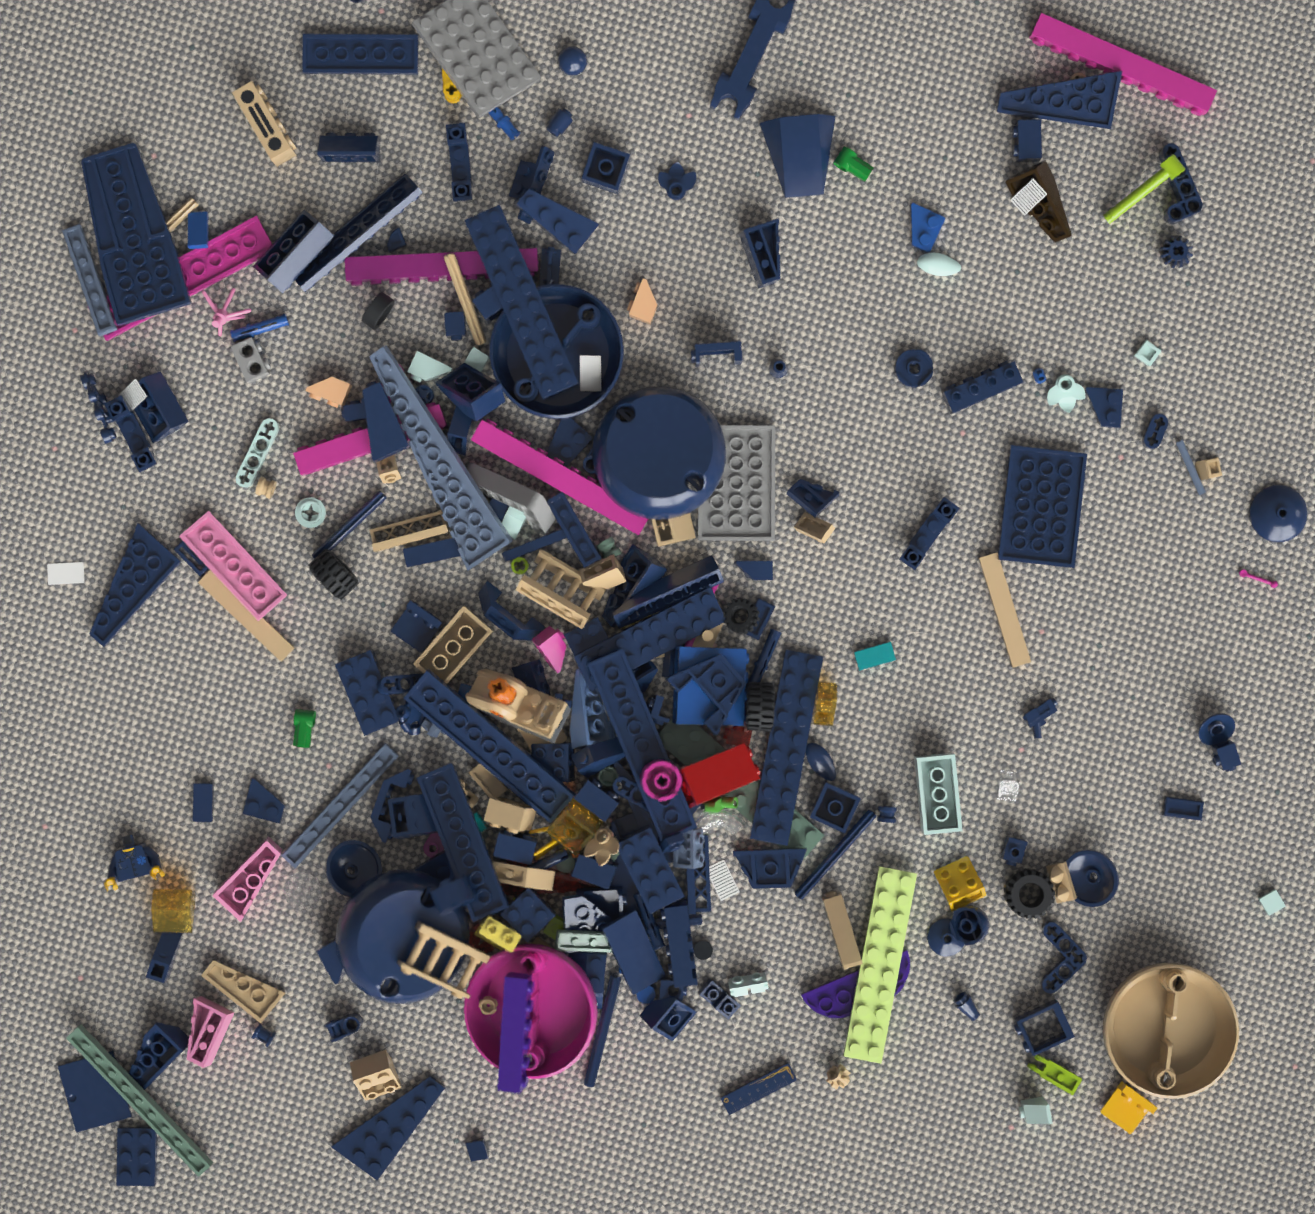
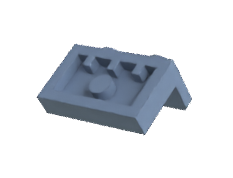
(691, 851)

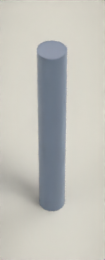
(1190, 467)

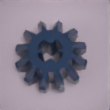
(1170, 247)

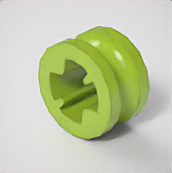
(518, 559)

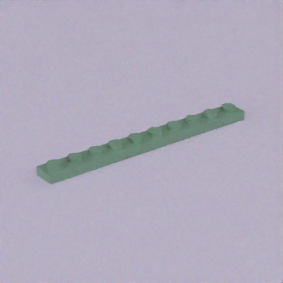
(139, 1100)

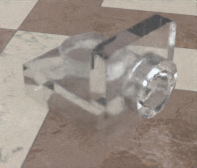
(1008, 785)

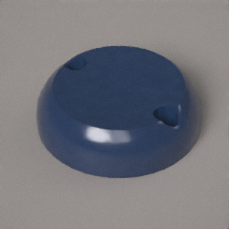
(577, 336)
(658, 451)
(380, 929)

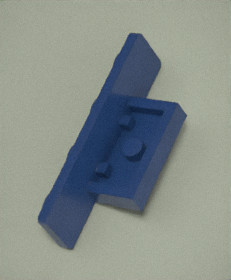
(531, 177)

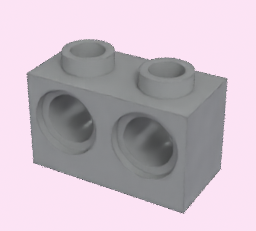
(247, 362)

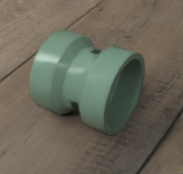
(608, 548)
(608, 775)

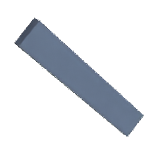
(89, 280)

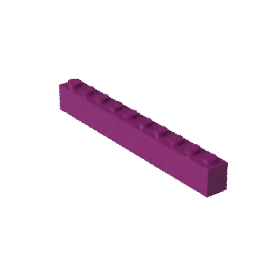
(422, 266)

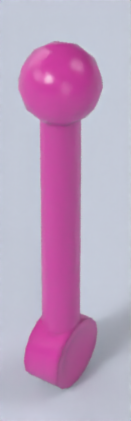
(1243, 573)

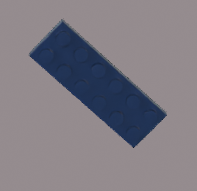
(360, 54)

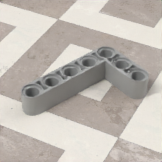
(515, 495)

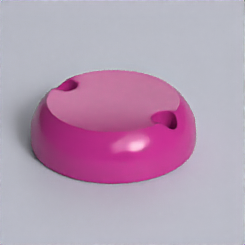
(561, 1013)

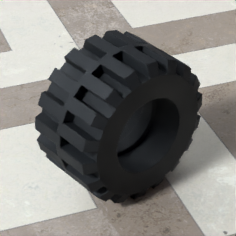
(333, 574)
(760, 706)
(1045, 897)

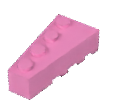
(244, 883)

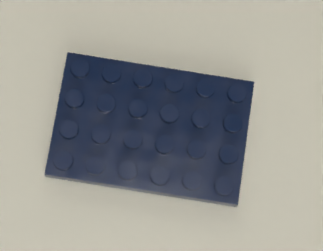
(1042, 506)

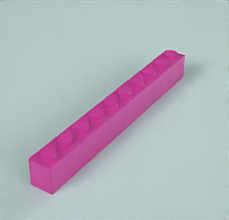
(1135, 69)
(554, 473)

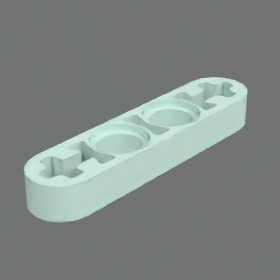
(260, 454)

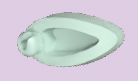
(938, 264)

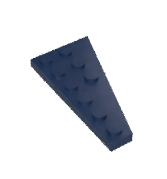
(1074, 101)
(136, 579)
(383, 1135)

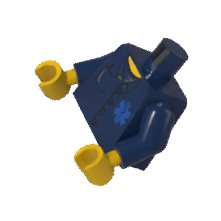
(132, 862)

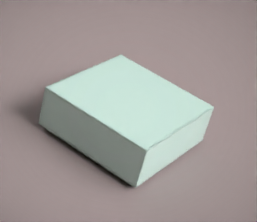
(1147, 353)
(1271, 902)

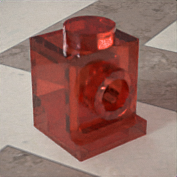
(737, 736)

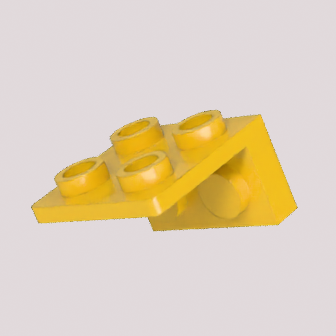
(960, 883)
(1127, 1107)

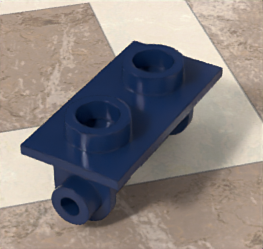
(550, 266)

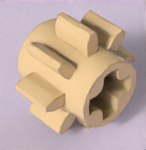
(838, 1076)

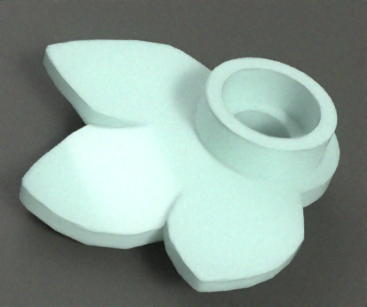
(1065, 396)

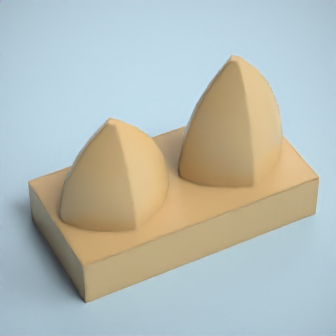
(1062, 882)

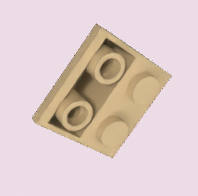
(673, 530)
(375, 1075)

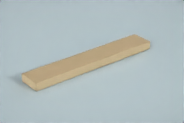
(1004, 610)
(261, 629)

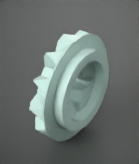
(303, 518)

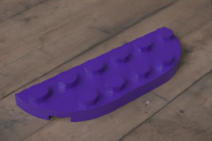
(836, 996)

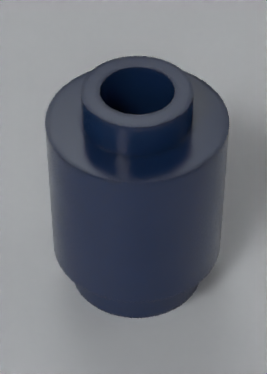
(559, 122)

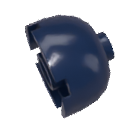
(969, 925)

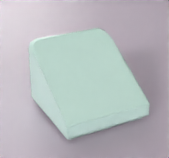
(477, 359)

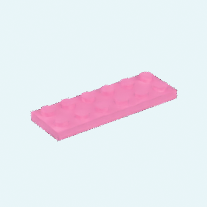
(233, 565)

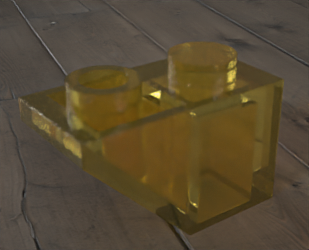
(825, 703)

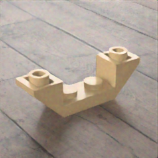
(524, 876)

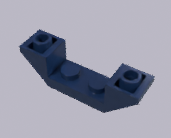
(459, 162)
(133, 433)
(928, 532)
(503, 619)
(383, 826)

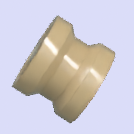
(265, 487)

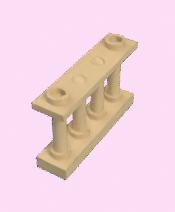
(553, 601)
(442, 941)

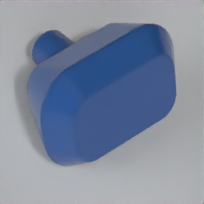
(1039, 375)

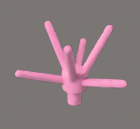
(222, 315)

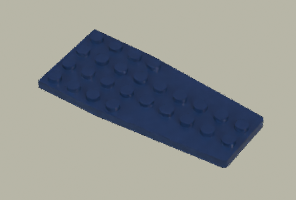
(132, 237)

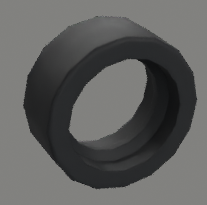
(378, 310)

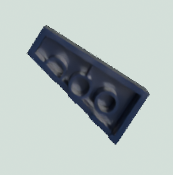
(558, 221)
(680, 944)

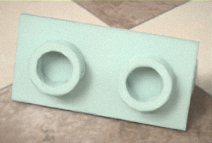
(739, 984)

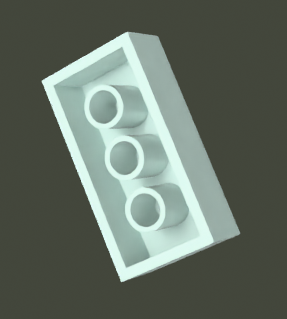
(938, 793)

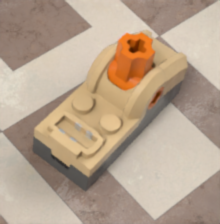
(518, 705)

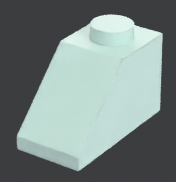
(427, 368)
(513, 521)
(1035, 1111)

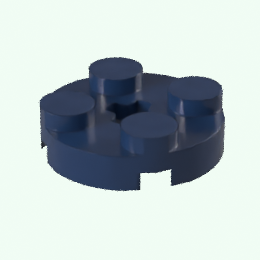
(903, 370)

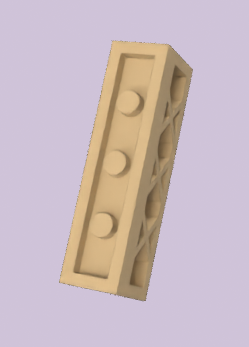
(415, 536)

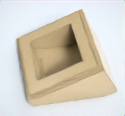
(1208, 468)

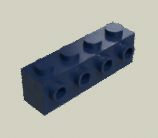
(982, 387)

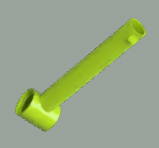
(1170, 169)

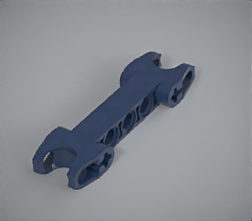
(737, 84)

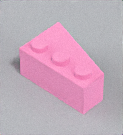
(207, 1030)

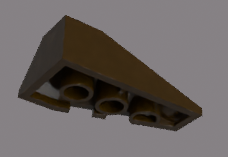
(1049, 210)

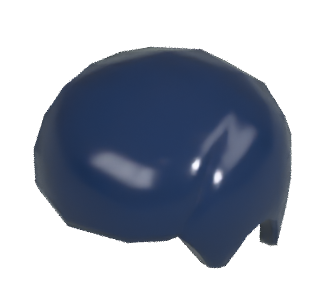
(572, 60)

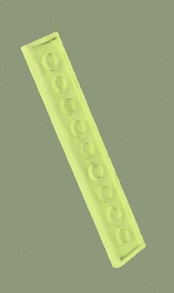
(880, 964)

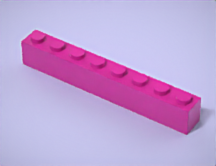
(346, 447)

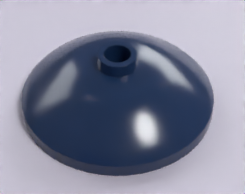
(1266, 518)
(356, 856)
(1091, 890)

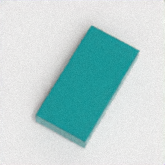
(874, 656)

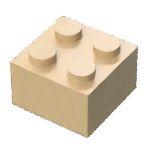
(510, 815)

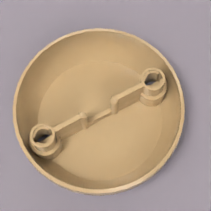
(1170, 1029)

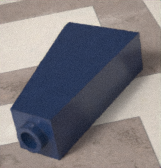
(383, 425)

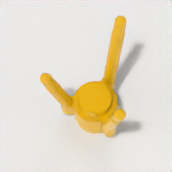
(546, 848)

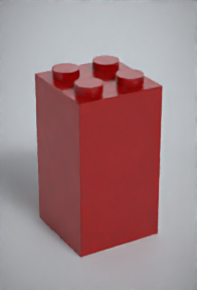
(718, 775)

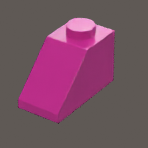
(551, 647)

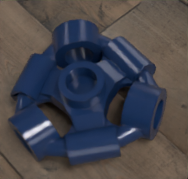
(408, 717)

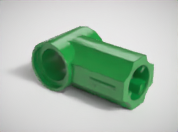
(849, 162)
(304, 722)

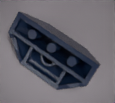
(594, 967)

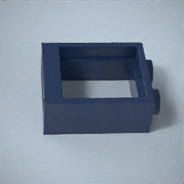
(1051, 1042)

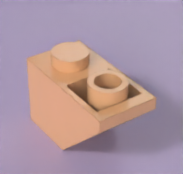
(644, 304)
(331, 389)

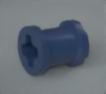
(263, 1035)

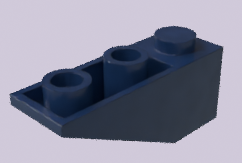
(164, 956)

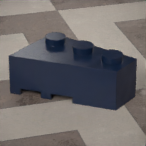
(762, 252)

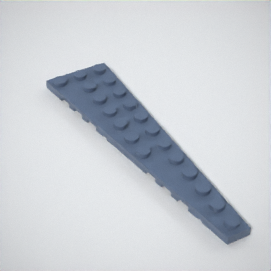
(453, 488)

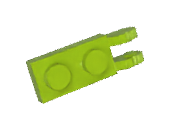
(1056, 1075)

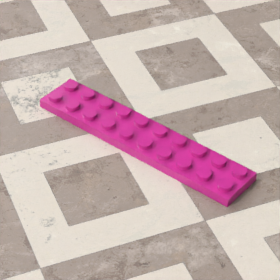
(221, 259)

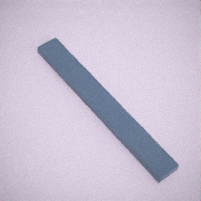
(340, 805)

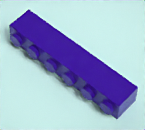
(515, 1032)

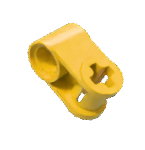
(447, 87)

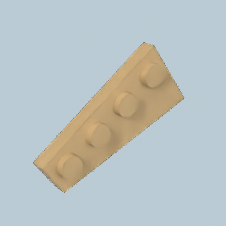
(247, 992)

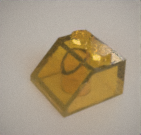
(574, 827)
(173, 910)

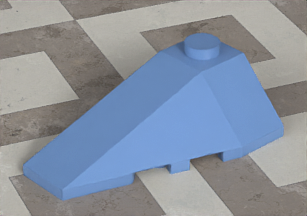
(588, 716)

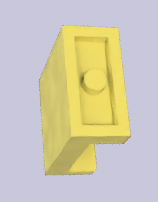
(497, 934)

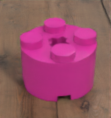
(670, 785)

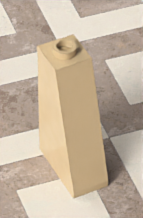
(841, 930)

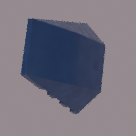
(800, 152)

